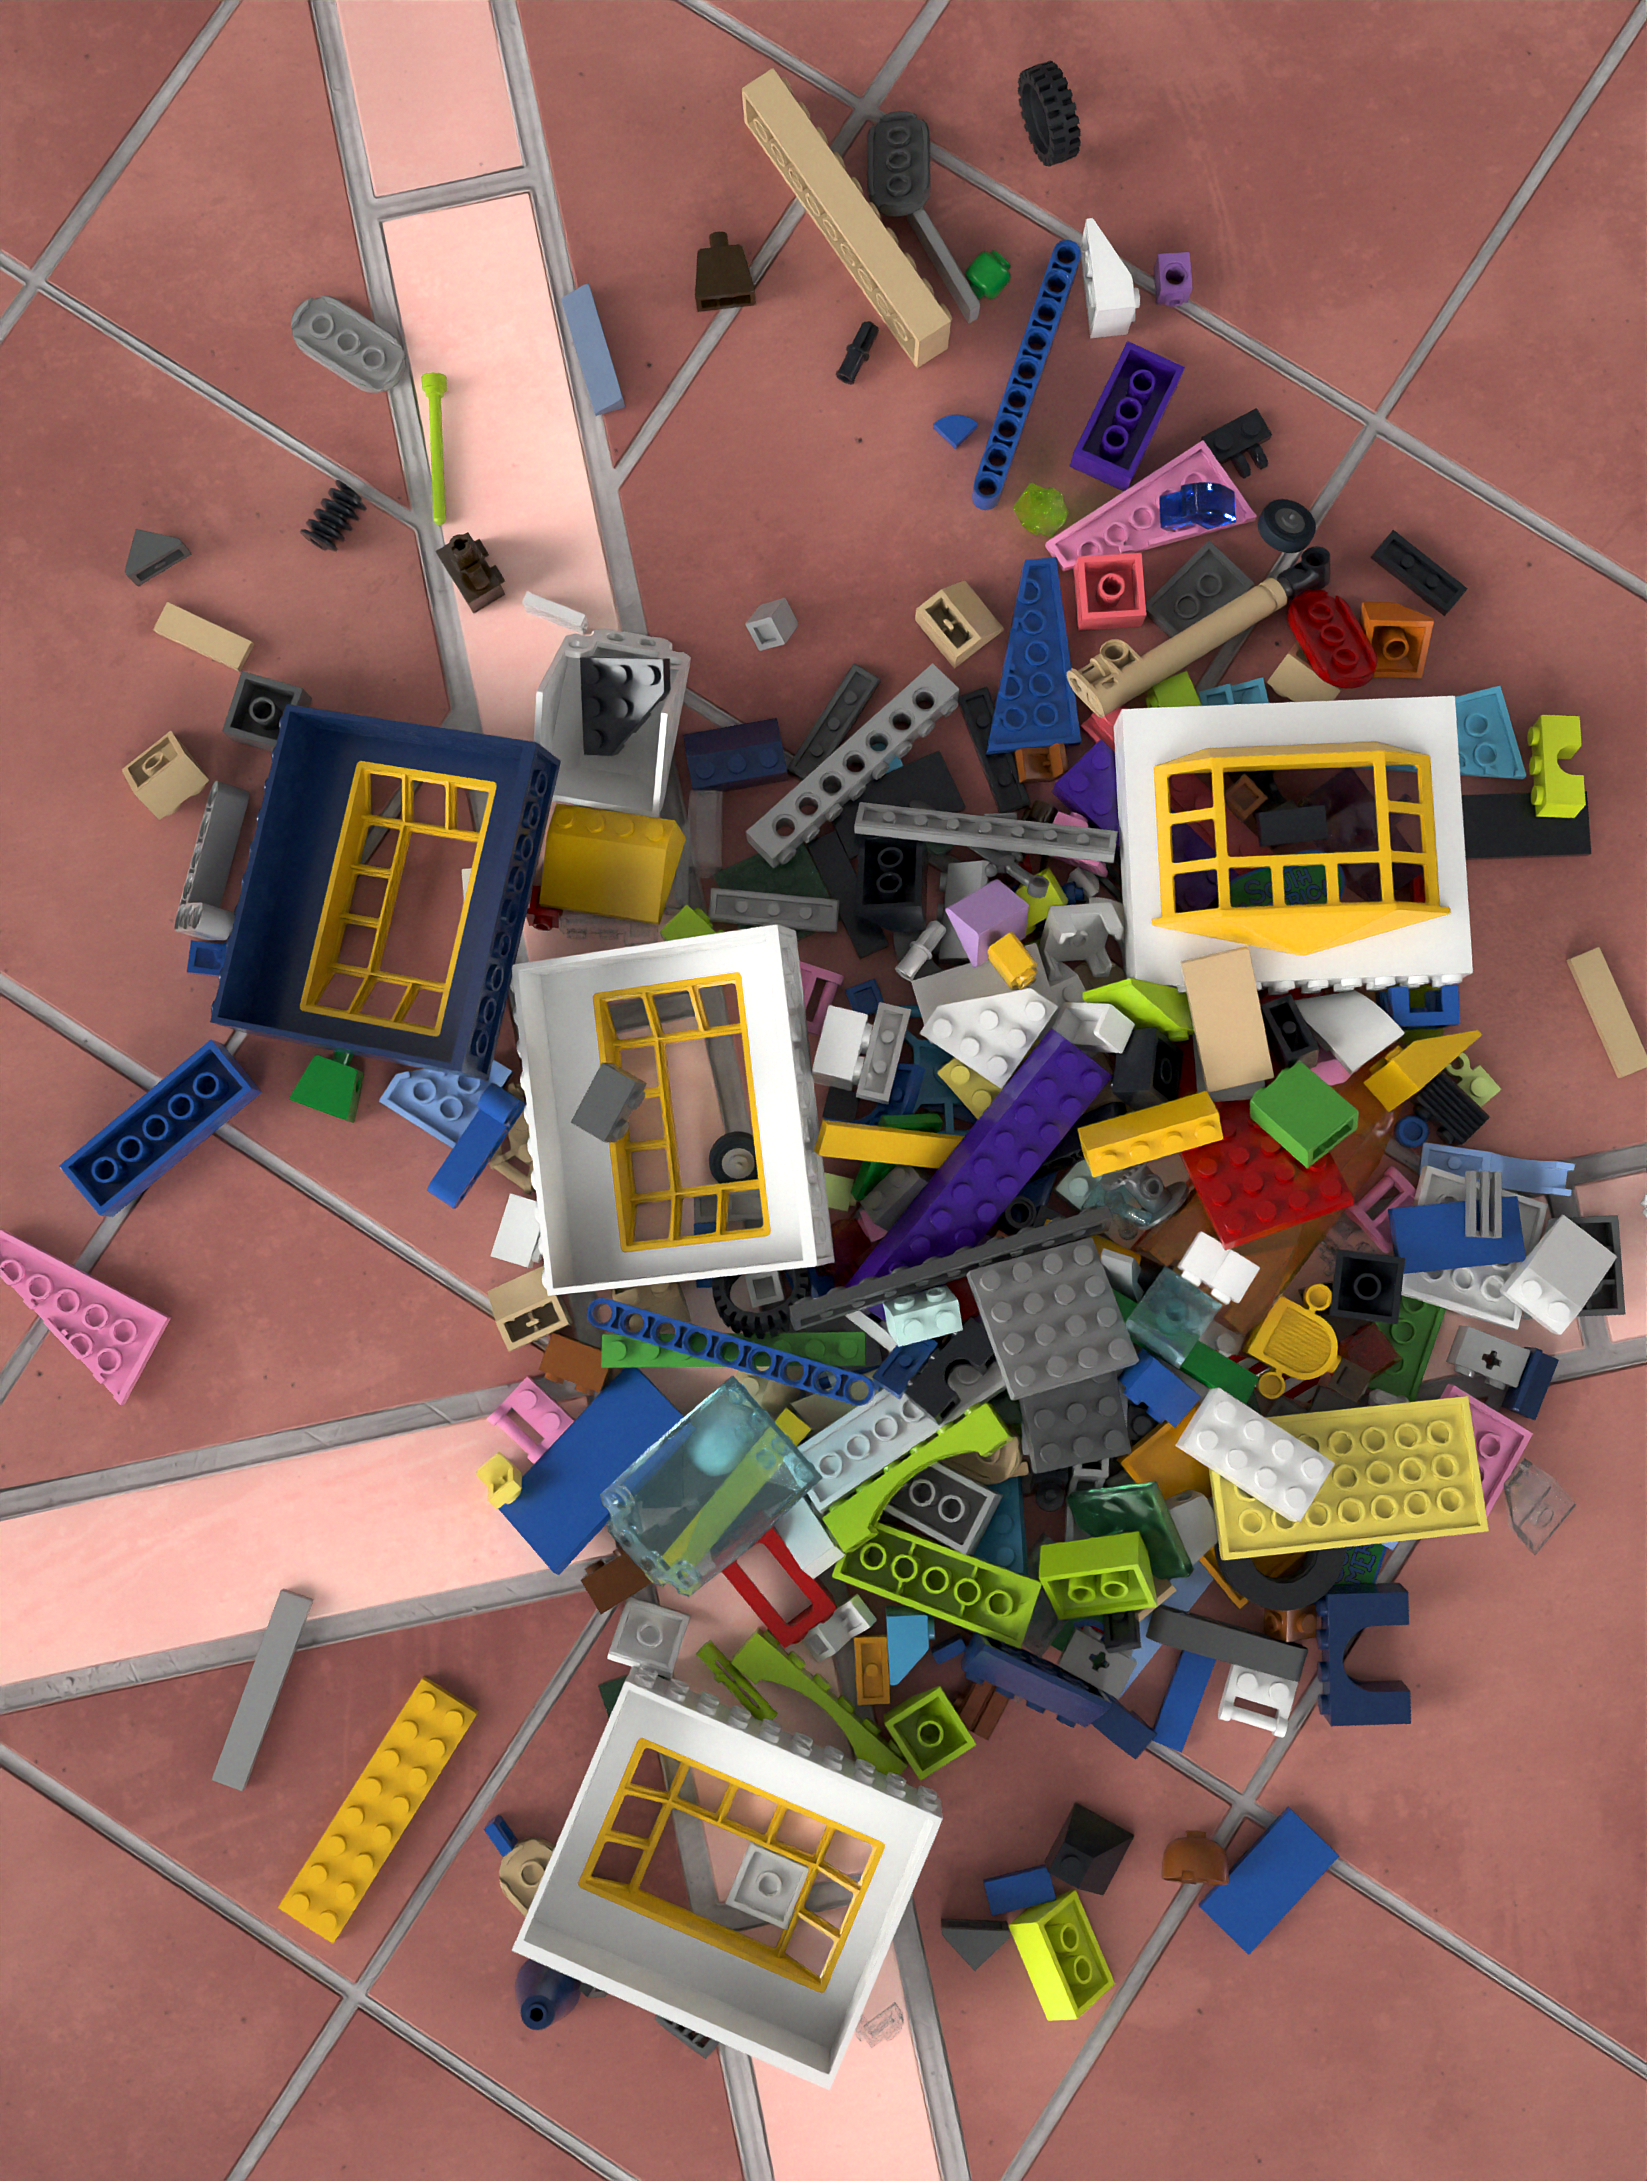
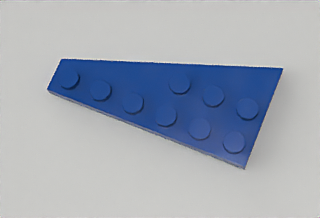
(1034, 695)

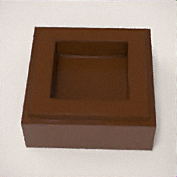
(1243, 798)

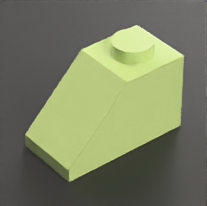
(839, 1192)

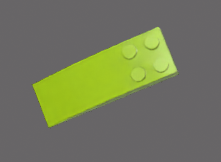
(943, 1582)

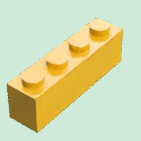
(1150, 1133)

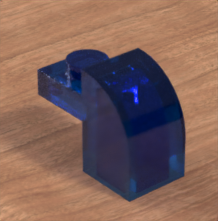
(1200, 504)

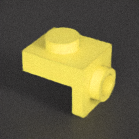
(502, 1480)

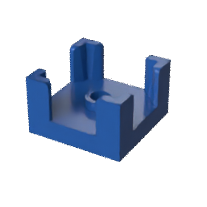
(1439, 1012)

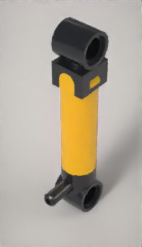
(1041, 1215)

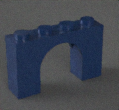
(1343, 1613)

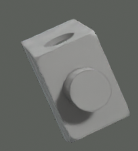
(1194, 1522)

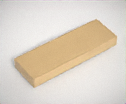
(203, 637)

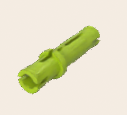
(709, 1654)

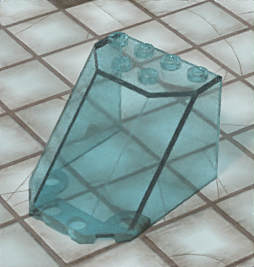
(707, 1490)

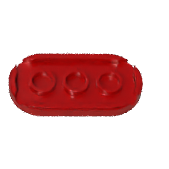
(1332, 639)

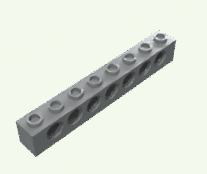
(929, 687)

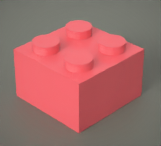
(1109, 591)

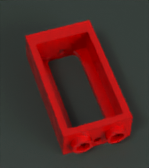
(794, 1631)

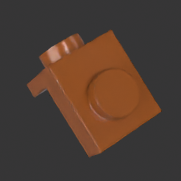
(1041, 763)
(1291, 1624)

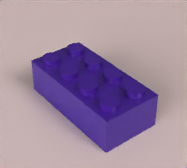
(1126, 416)

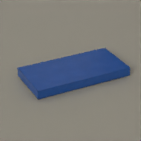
(1435, 1237)
(1268, 1880)

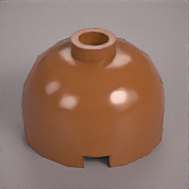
(1195, 1861)

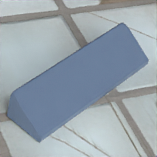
(592, 350)

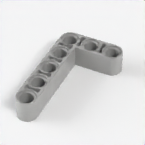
(210, 865)

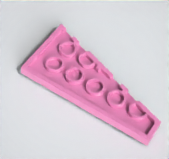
(1133, 517)
(90, 1317)

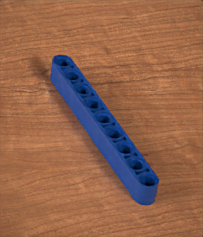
(1030, 361)
(714, 1351)

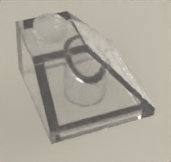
(1535, 1504)

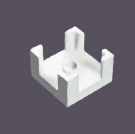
(1078, 934)

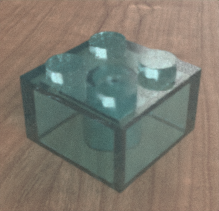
(1172, 1317)

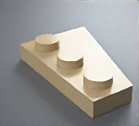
(823, 1411)

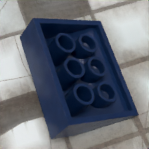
(1034, 1679)

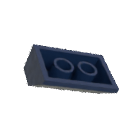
(736, 756)

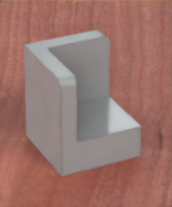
(772, 624)

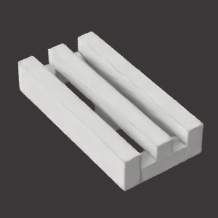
(555, 613)

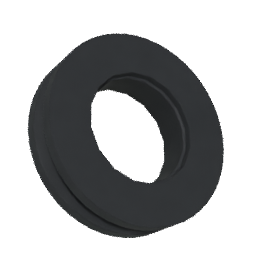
(1284, 1593)

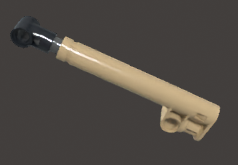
(1122, 674)

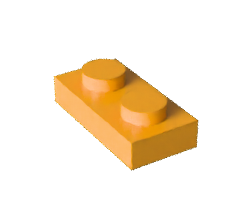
(872, 1669)

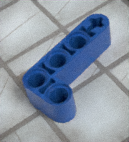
(477, 1145)

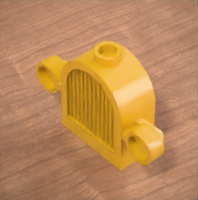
(1294, 1341)

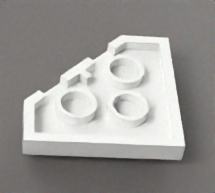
(990, 1031)

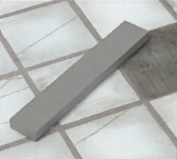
(262, 1689)

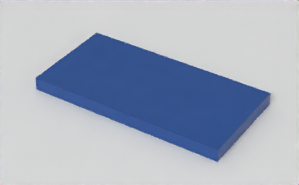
(562, 1490)

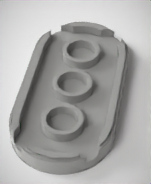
(348, 344)

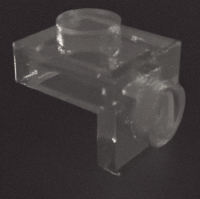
(883, 2026)

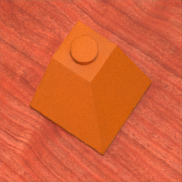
(1398, 638)

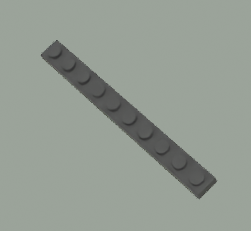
(940, 1270)

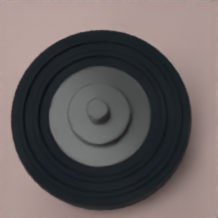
(1286, 526)

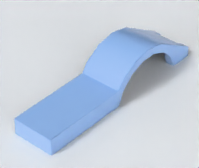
(1517, 1173)

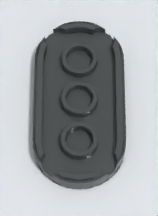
(898, 164)

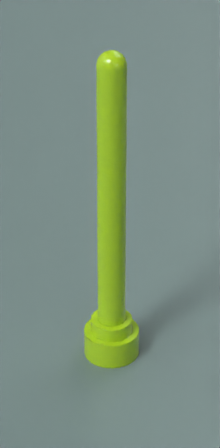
(434, 387)

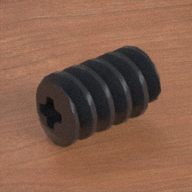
(333, 517)

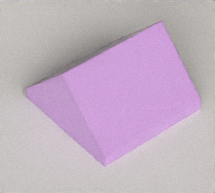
(987, 917)

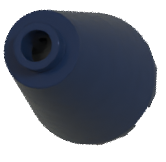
(544, 1994)

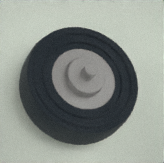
(733, 1158)

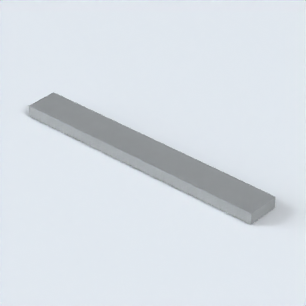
(986, 832)

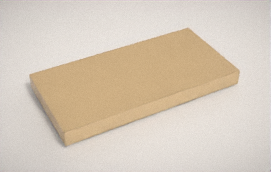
(1227, 1019)

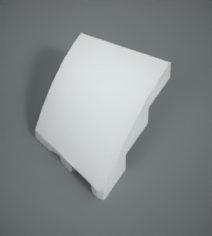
(1349, 1026)

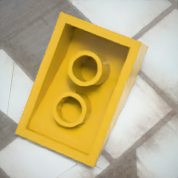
(1411, 1068)

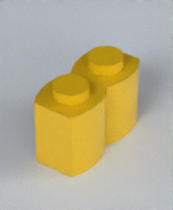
(1013, 962)

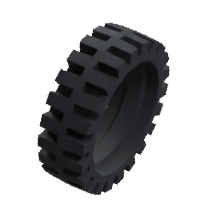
(1049, 113)
(760, 1322)

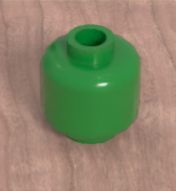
(988, 274)

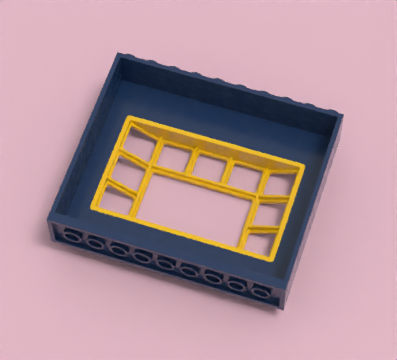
(307, 870)

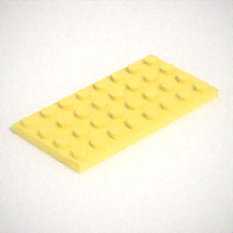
(1393, 1479)

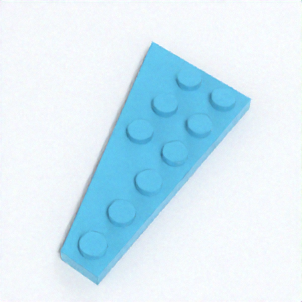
(1484, 738)

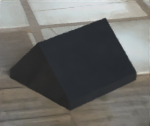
(1367, 1286)

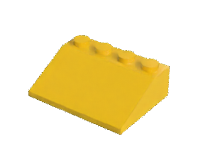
(610, 863)

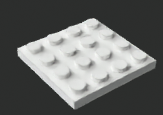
(1471, 1289)

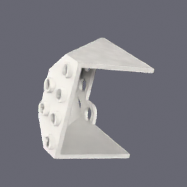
(639, 774)

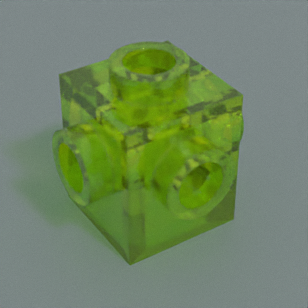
(1041, 510)

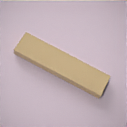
(1608, 1012)

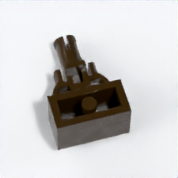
(470, 571)

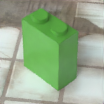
(1303, 1113)

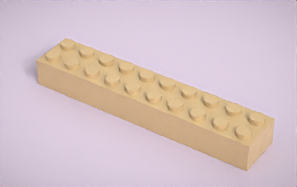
(846, 217)

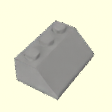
(957, 883)

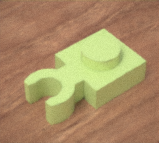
(1474, 1081)

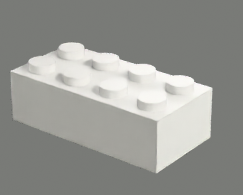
(839, 1048)
(1255, 1454)

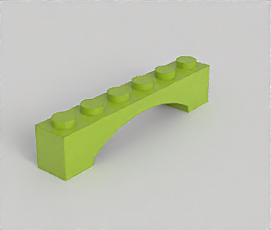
(855, 1519)
(765, 1660)

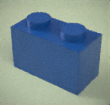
(1158, 1388)

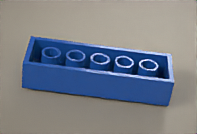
(160, 1129)

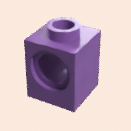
(1176, 267)

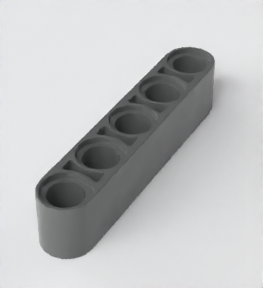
(1226, 1642)

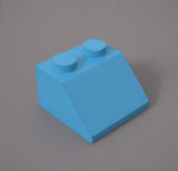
(906, 1639)

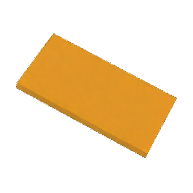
(1175, 1471)

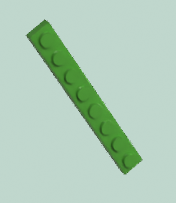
(824, 1347)

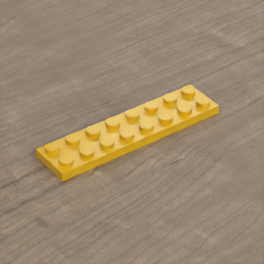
(378, 1809)

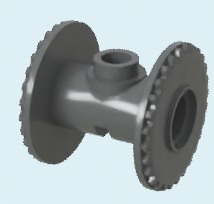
(1148, 1191)

